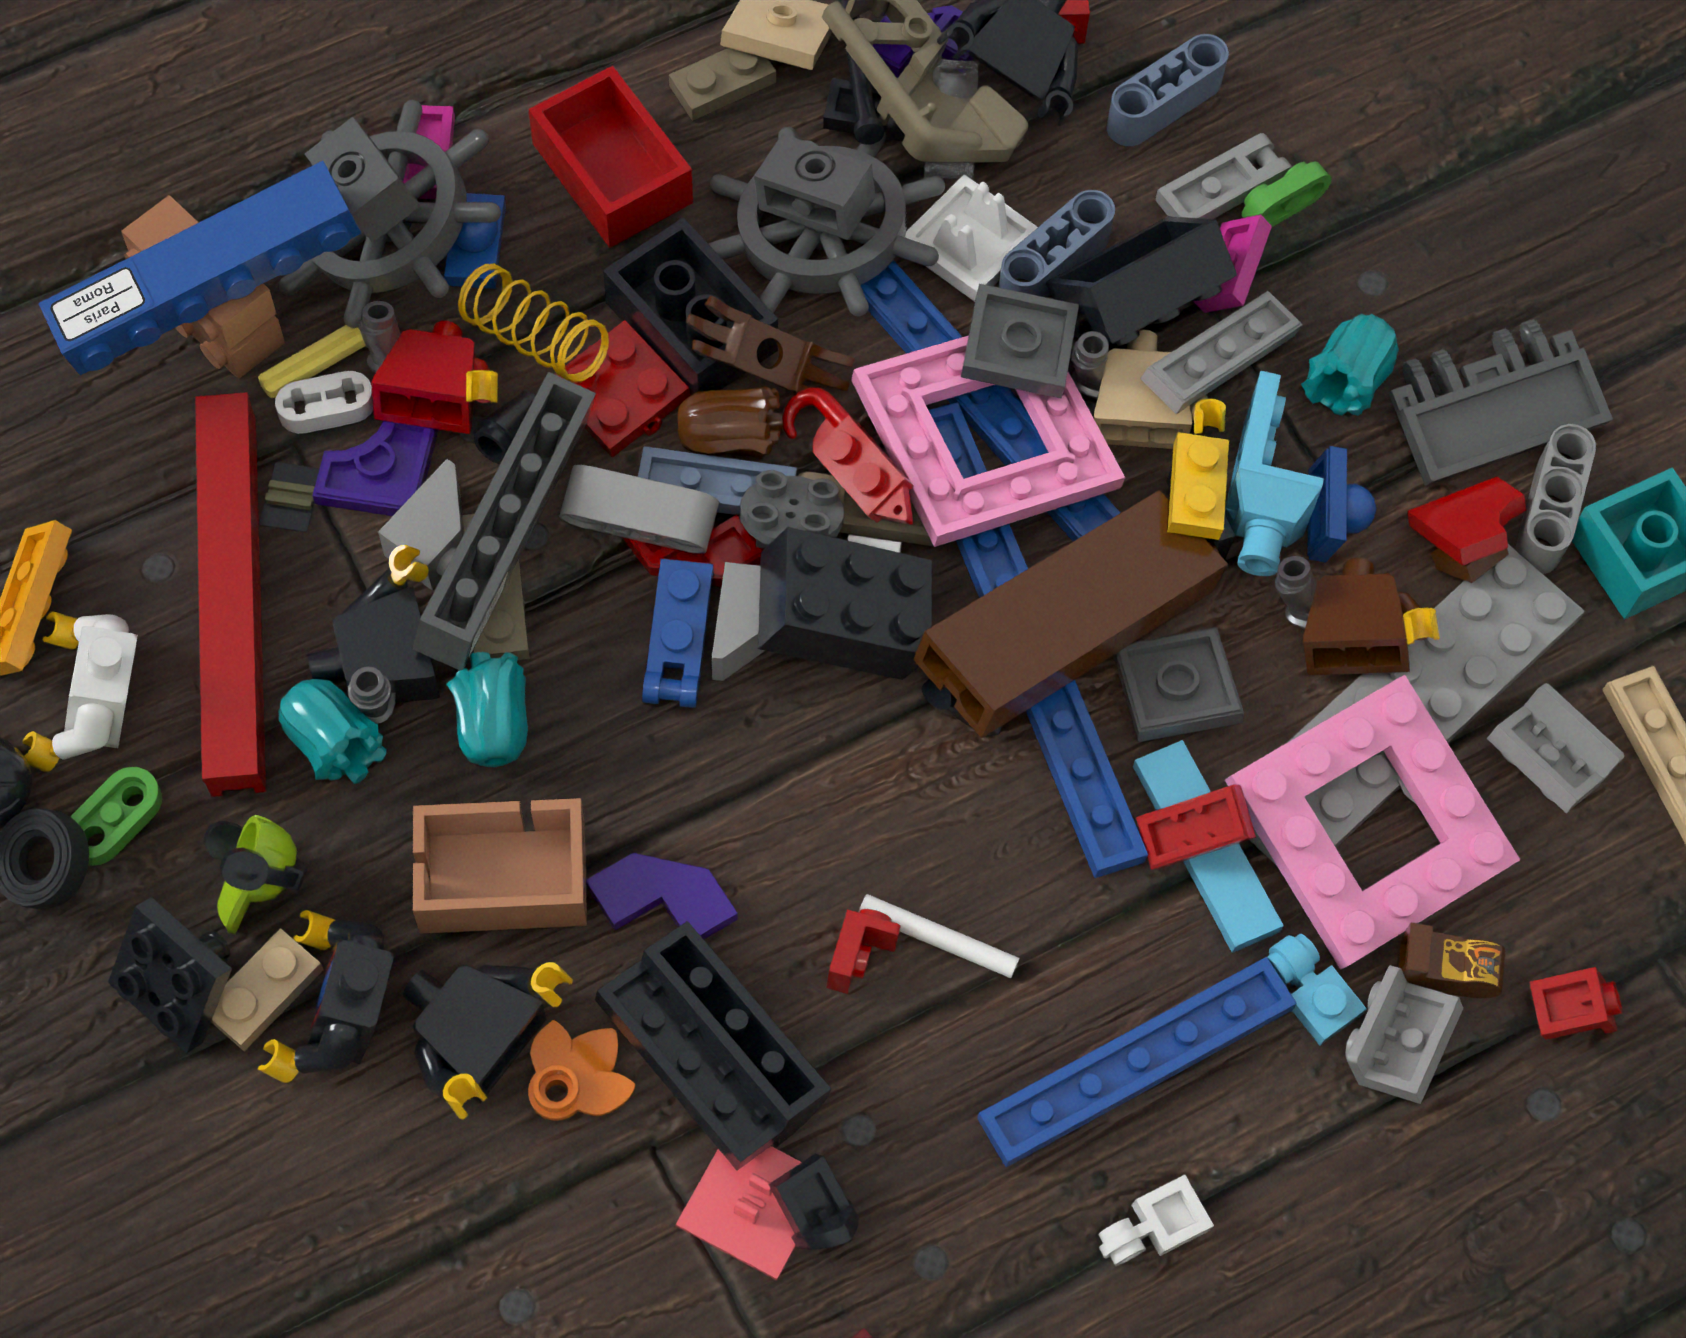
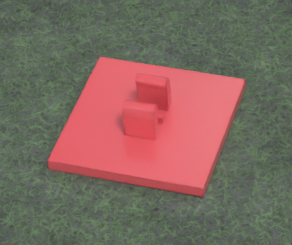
(741, 1213)

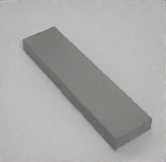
(1221, 352)

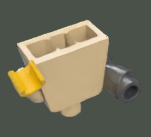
(1125, 406)

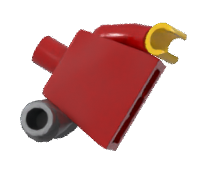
(424, 374)

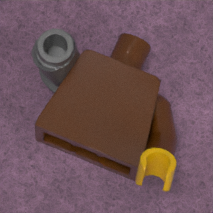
(1353, 618)

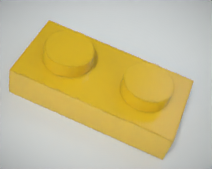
(1198, 486)

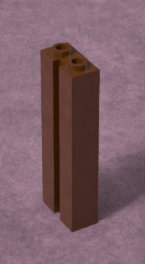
(1067, 614)

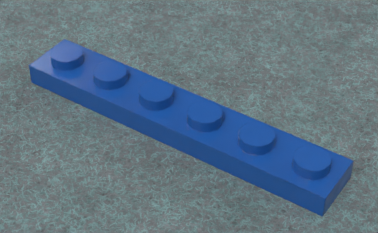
(1136, 1061)

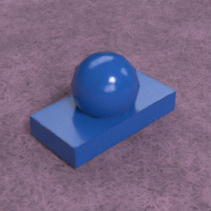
(476, 246)
(1339, 508)

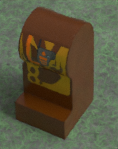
(1451, 963)

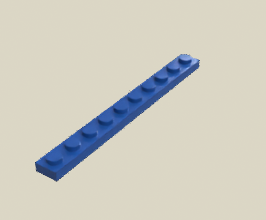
(1061, 719)

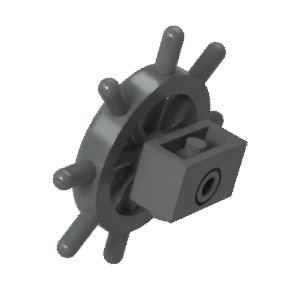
(824, 199)
(384, 207)

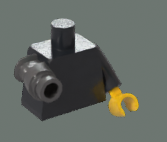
(378, 641)

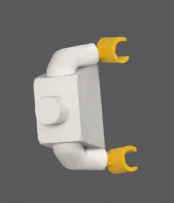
(96, 689)

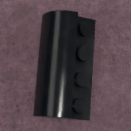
(713, 1046)

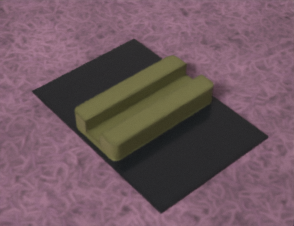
(289, 497)

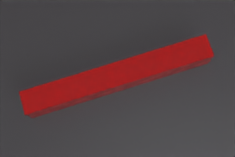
(229, 595)

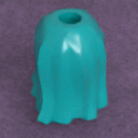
(1352, 365)
(491, 709)
(330, 730)

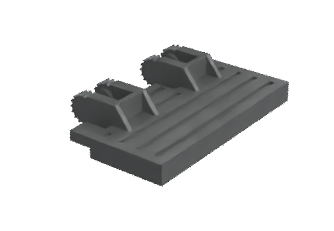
(1502, 407)

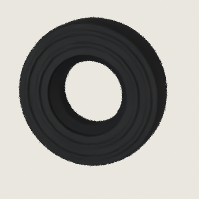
(69, 863)

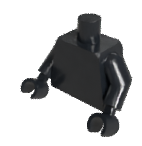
(1024, 46)

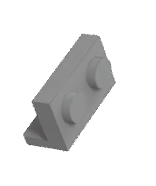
(1556, 748)
(1402, 1036)

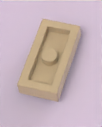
(264, 989)

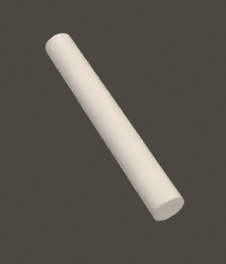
(945, 938)

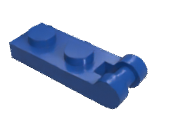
(678, 631)

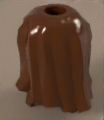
(731, 422)

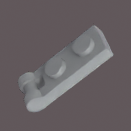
(1223, 180)

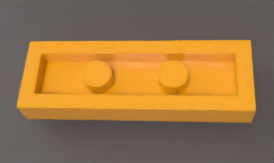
(27, 591)

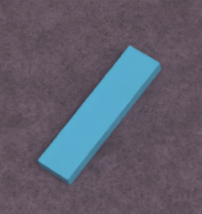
(1221, 876)

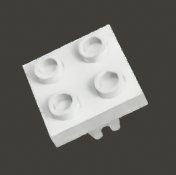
(970, 234)

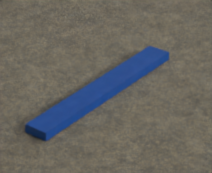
(990, 411)

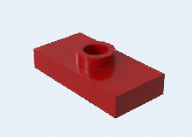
(1196, 827)

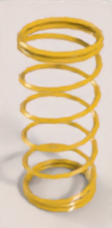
(508, 283)

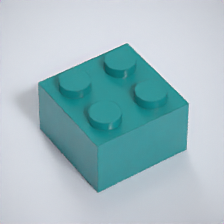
(1637, 542)

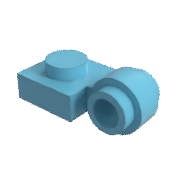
(1323, 1000)

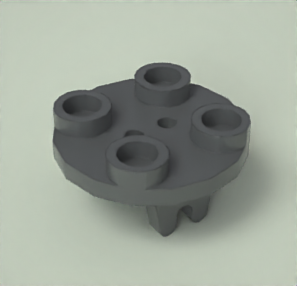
(790, 502)

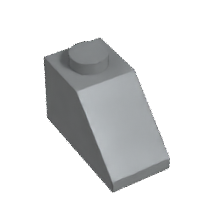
(429, 523)
(736, 620)

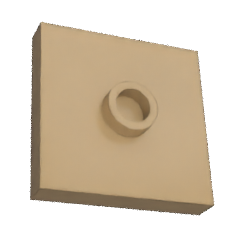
(778, 30)

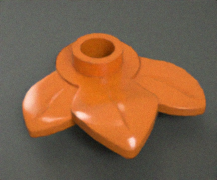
(581, 1067)

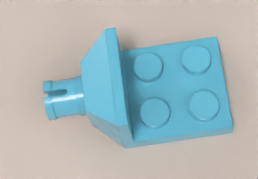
(1265, 501)

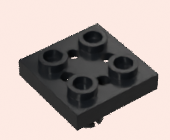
(171, 973)

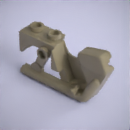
(933, 122)

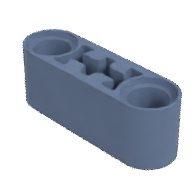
(1167, 89)
(1049, 240)

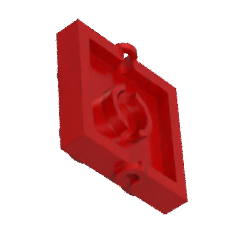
(629, 388)

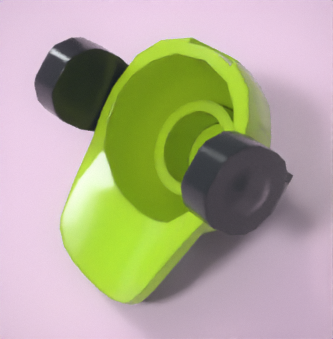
(255, 863)

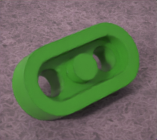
(1288, 195)
(109, 815)

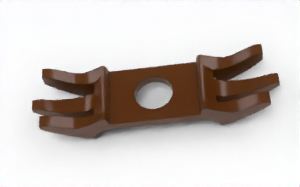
(742, 345)

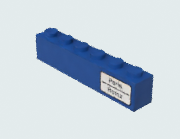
(199, 269)

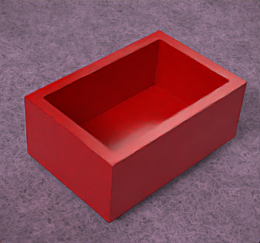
(611, 156)

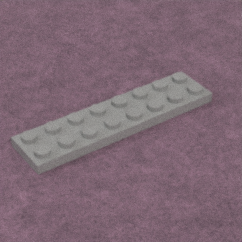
(1485, 643)

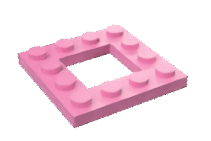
(956, 507)
(1469, 836)

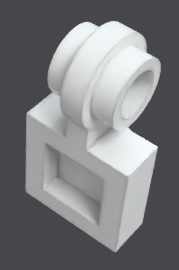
(1167, 1215)

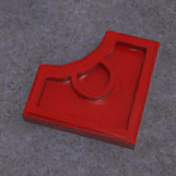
(1469, 521)

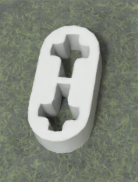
(324, 402)

